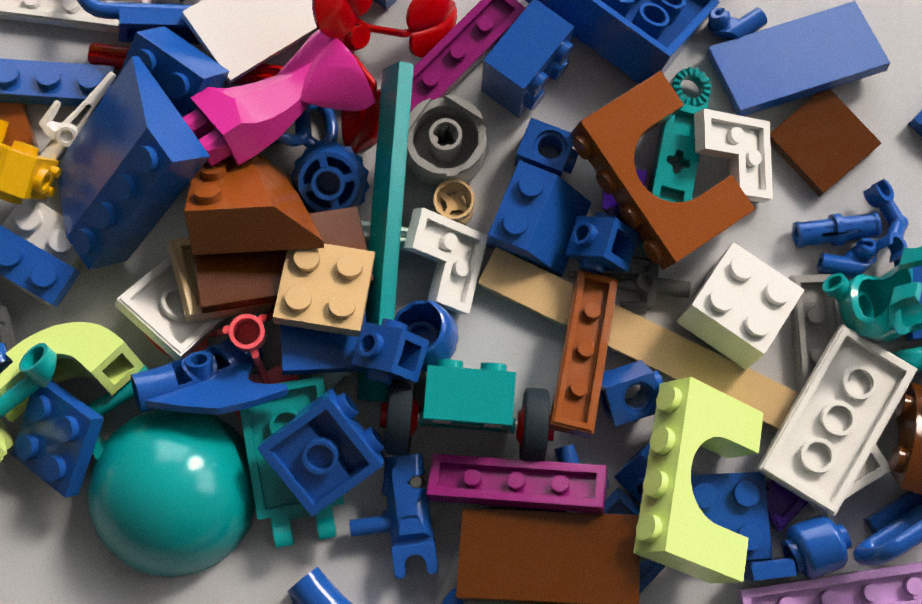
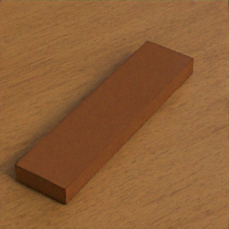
(583, 354)

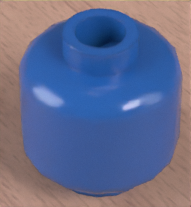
(817, 546)

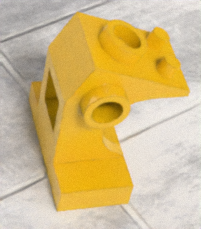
(24, 172)

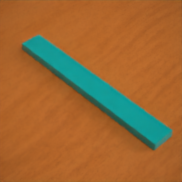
(387, 205)

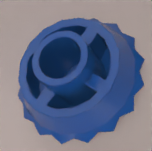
(330, 177)

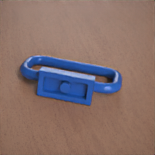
(140, 17)
(894, 530)

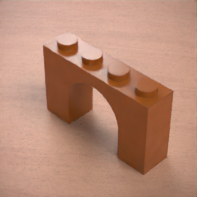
(665, 227)

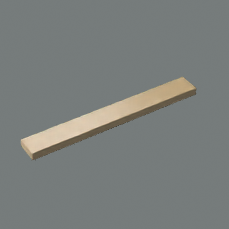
(638, 337)

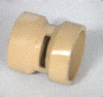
(455, 196)

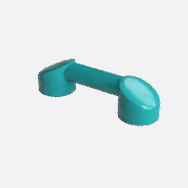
(39, 367)

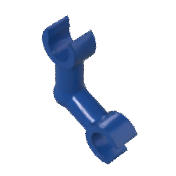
(881, 196)

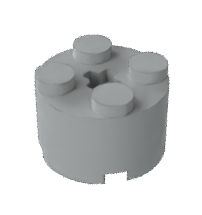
(444, 120)

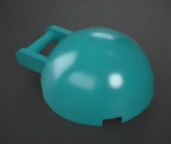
(169, 489)

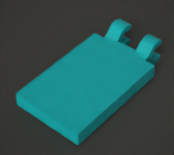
(270, 493)

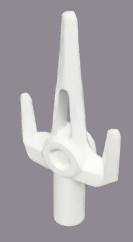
(65, 133)

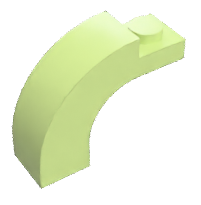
(81, 351)

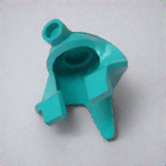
(881, 305)

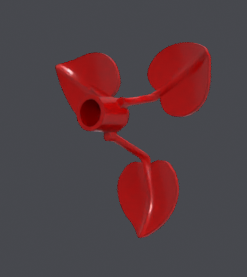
(427, 24)

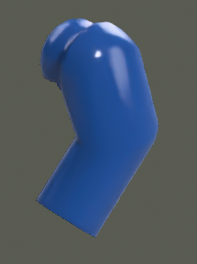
(729, 28)

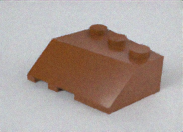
(246, 210)

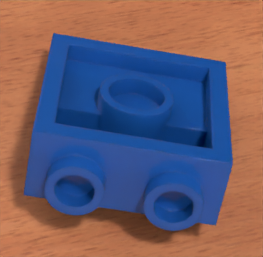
(324, 451)

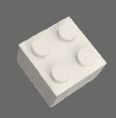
(740, 306)

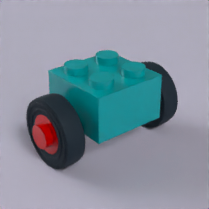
(467, 401)

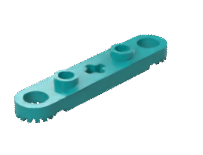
(678, 139)

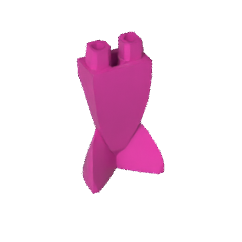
(254, 115)

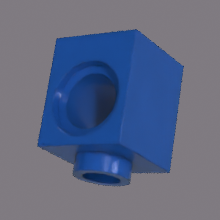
(543, 134)
(618, 381)

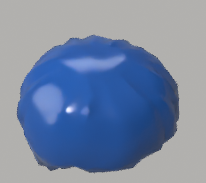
(434, 324)

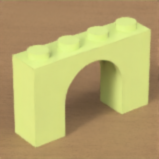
(670, 521)

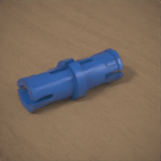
(836, 229)

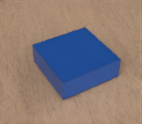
(769, 569)

